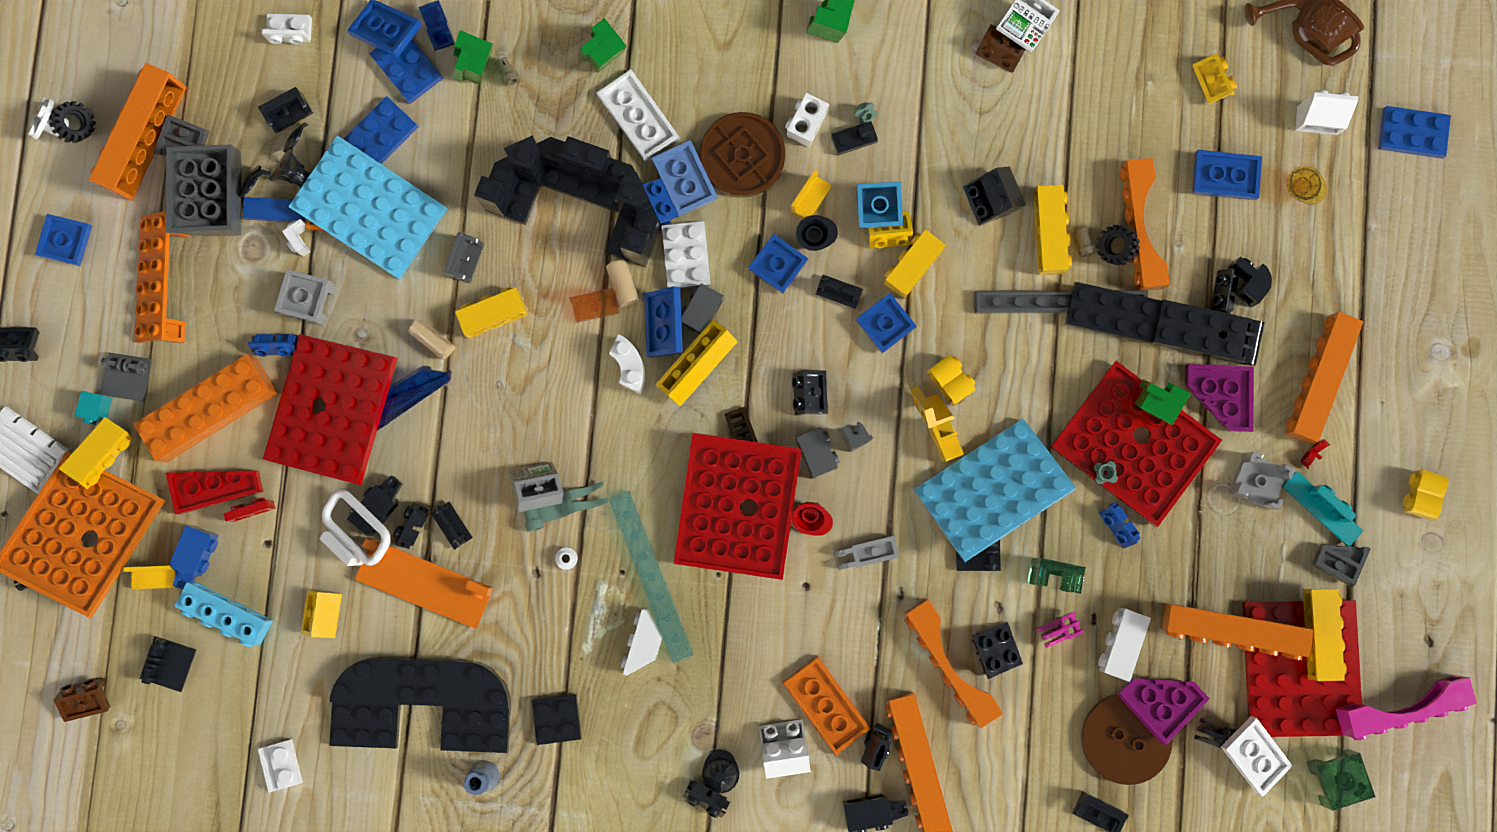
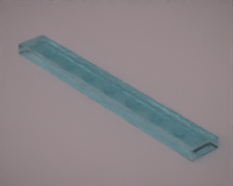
(651, 577)

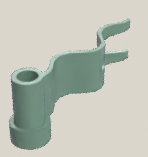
(536, 517)

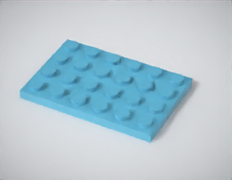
(368, 207)
(994, 489)

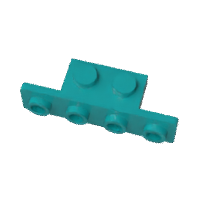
(1325, 507)

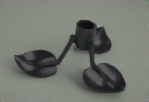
(296, 174)

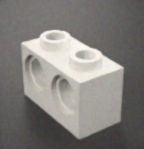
(810, 121)

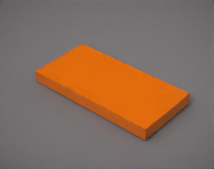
(826, 705)

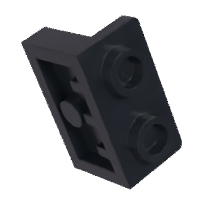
(18, 344)
(810, 392)

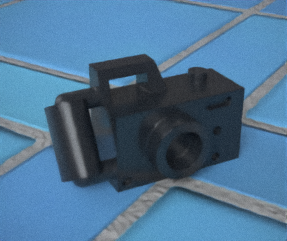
(876, 747)

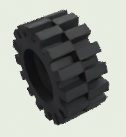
(86, 123)
(1130, 245)

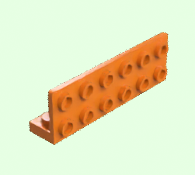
(153, 283)
(426, 584)

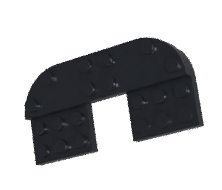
(371, 695)

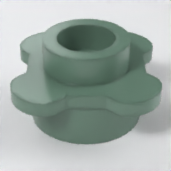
(865, 112)
(1111, 472)

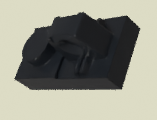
(854, 138)

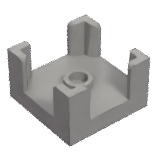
(304, 296)
(1260, 481)

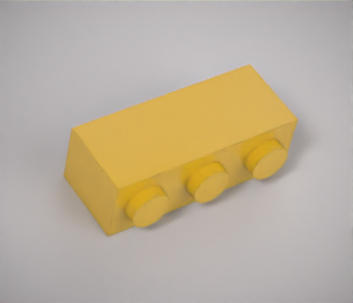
(913, 263)
(491, 312)
(96, 453)

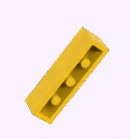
(1051, 230)
(696, 362)
(1327, 647)

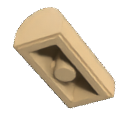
(622, 283)
(431, 339)

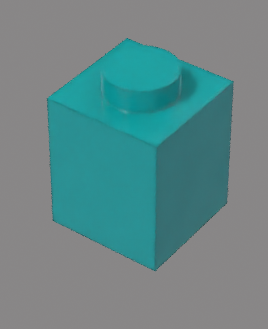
(92, 407)

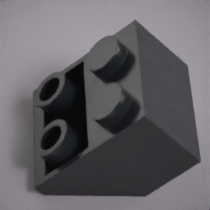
(994, 195)

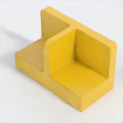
(946, 441)

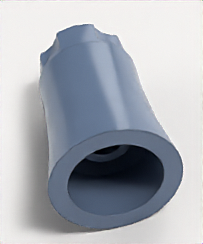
(486, 772)

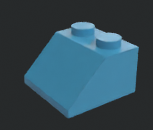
(879, 204)

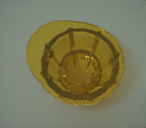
(1306, 185)

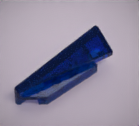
(410, 391)

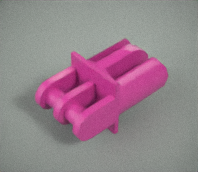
(1062, 628)

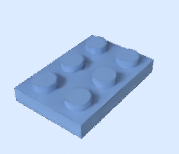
(684, 178)

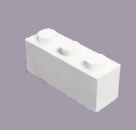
(1124, 644)

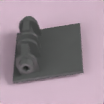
(125, 376)

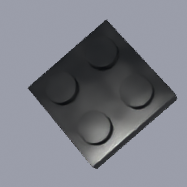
(556, 719)

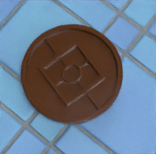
(742, 154)
(1121, 744)

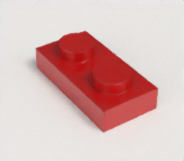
(257, 507)

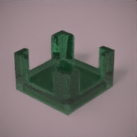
(1071, 574)
(1342, 780)

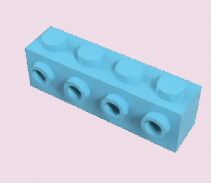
(223, 613)

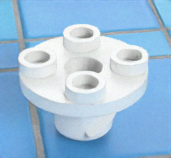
(42, 121)

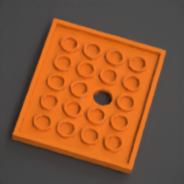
(48, 545)

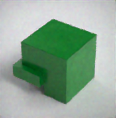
(831, 19)
(603, 46)
(472, 56)
(1161, 402)

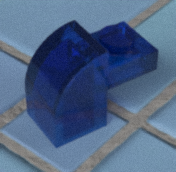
(437, 25)

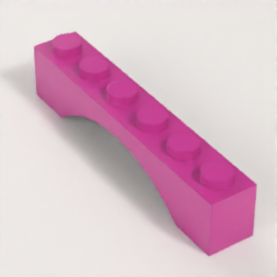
(1444, 696)

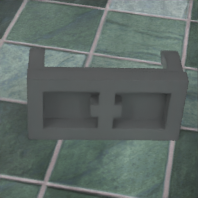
(463, 257)
(855, 438)

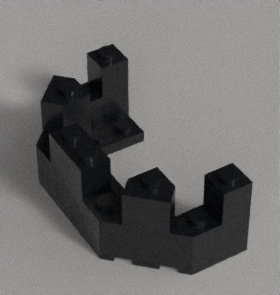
(579, 172)

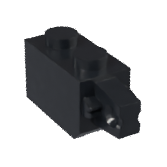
(380, 502)
(872, 813)

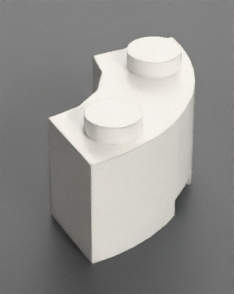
(630, 364)

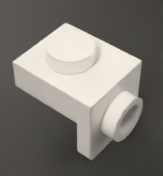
(295, 242)

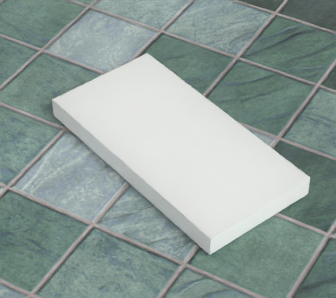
(637, 115)

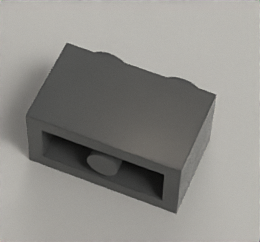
(701, 308)
(817, 452)

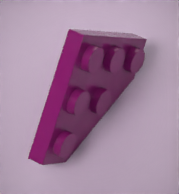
(1225, 393)
(1163, 704)

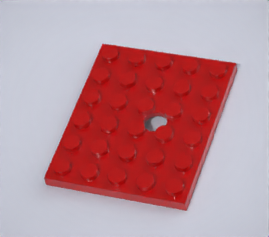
(355, 392)
(1148, 474)
(711, 524)
(1280, 686)

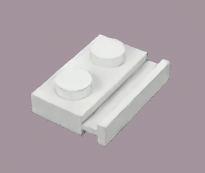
(280, 765)

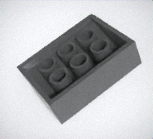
(203, 190)

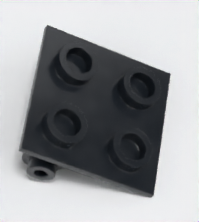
(986, 560)
(997, 650)
(167, 664)

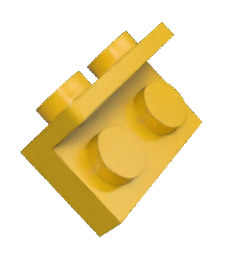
(1214, 78)
(892, 235)

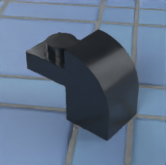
(1256, 281)

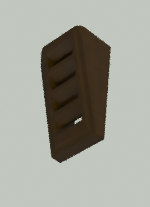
(738, 413)

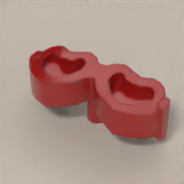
(1313, 452)

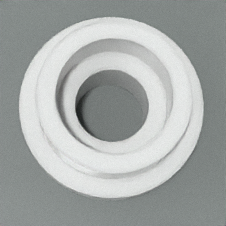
(573, 558)

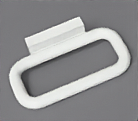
(341, 543)

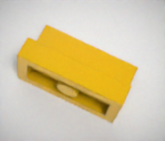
(810, 196)
(931, 409)
(151, 577)
(321, 614)

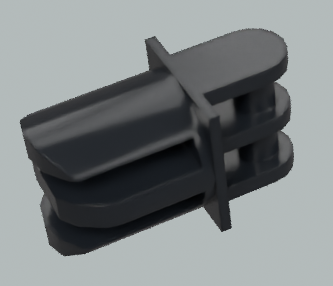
(1219, 736)

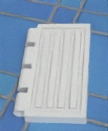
(27, 452)

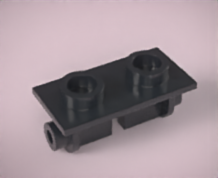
(1225, 282)
(839, 291)
(451, 525)
(406, 532)
(713, 805)

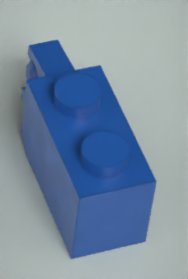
(192, 554)

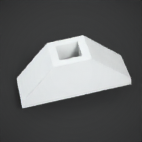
(643, 643)

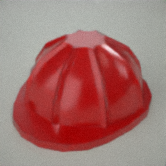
(812, 519)

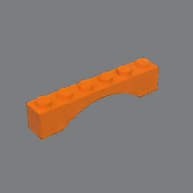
(1150, 268)
(979, 704)

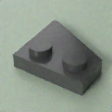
(178, 134)
(1341, 562)

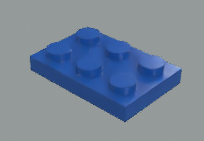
(384, 27)
(409, 72)
(382, 131)
(1414, 132)
(1227, 175)
(663, 322)

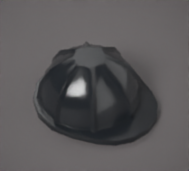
(816, 232)
(720, 771)

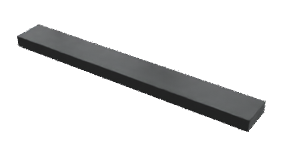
(1027, 301)

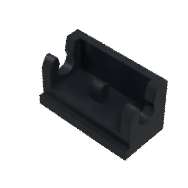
(285, 109)
(1100, 813)

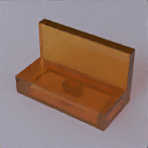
(594, 305)

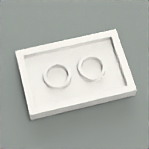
(686, 255)
(1256, 756)

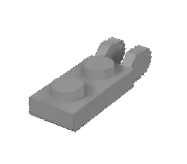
(870, 552)

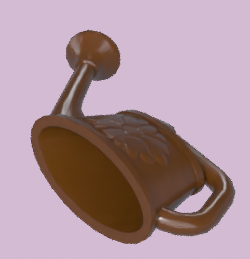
(1318, 27)

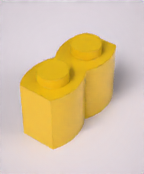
(951, 379)
(1425, 494)

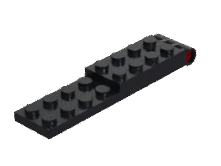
(1165, 323)

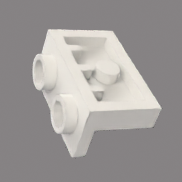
(288, 28)

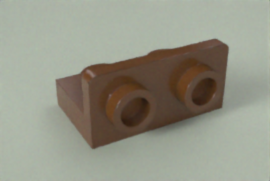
(1000, 49)
(82, 699)

